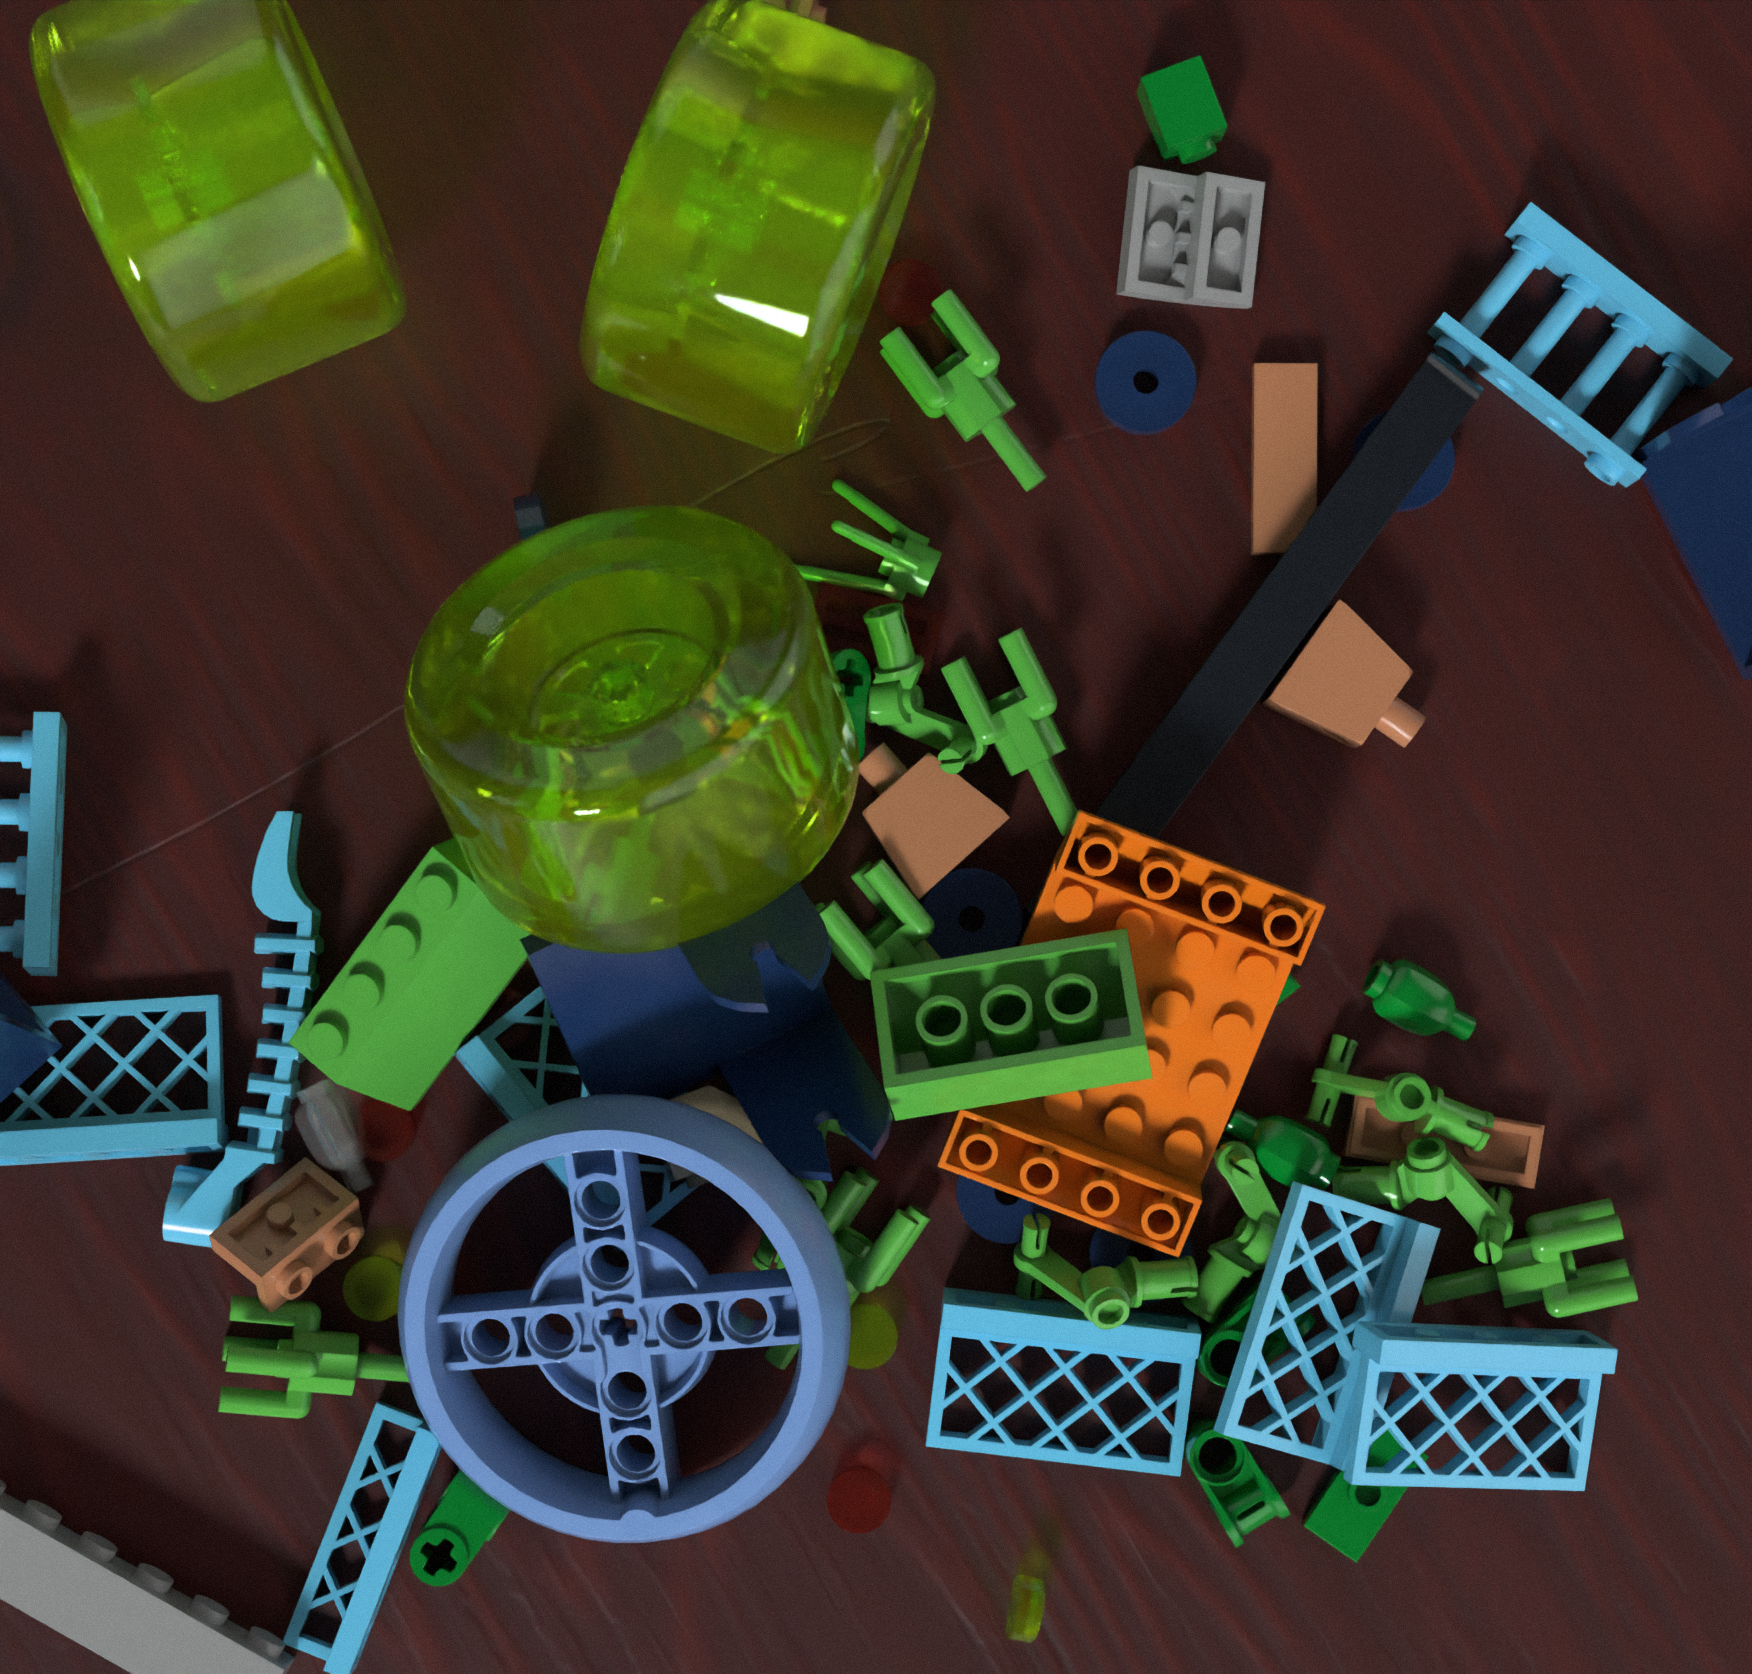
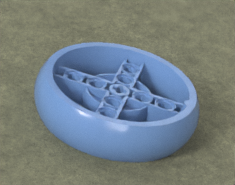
(643, 1493)

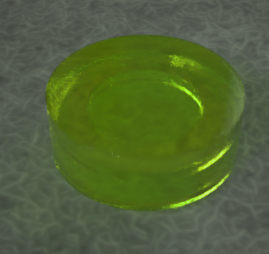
(373, 1287)
(872, 1336)
(1025, 1609)

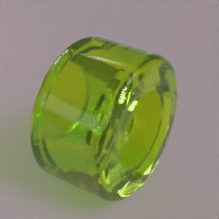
(217, 185)
(755, 222)
(634, 728)

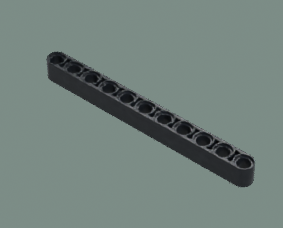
(1289, 600)

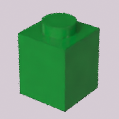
(1182, 111)

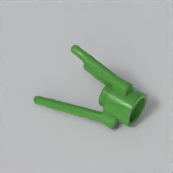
(905, 561)

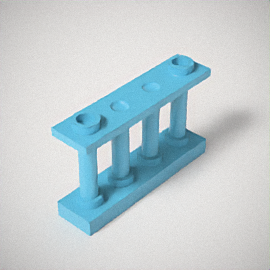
(1637, 321)
(43, 818)

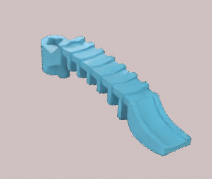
(206, 1197)

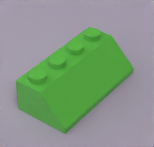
(414, 985)
(1010, 1025)

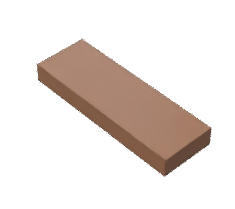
(1282, 453)
(1507, 1158)

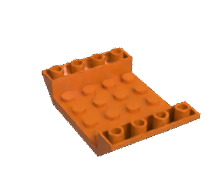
(1208, 975)

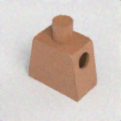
(1346, 683)
(925, 817)

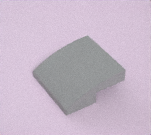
(1190, 238)

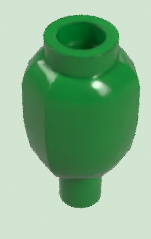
(1415, 1000)
(1286, 1149)

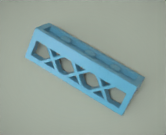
(385, 1550)

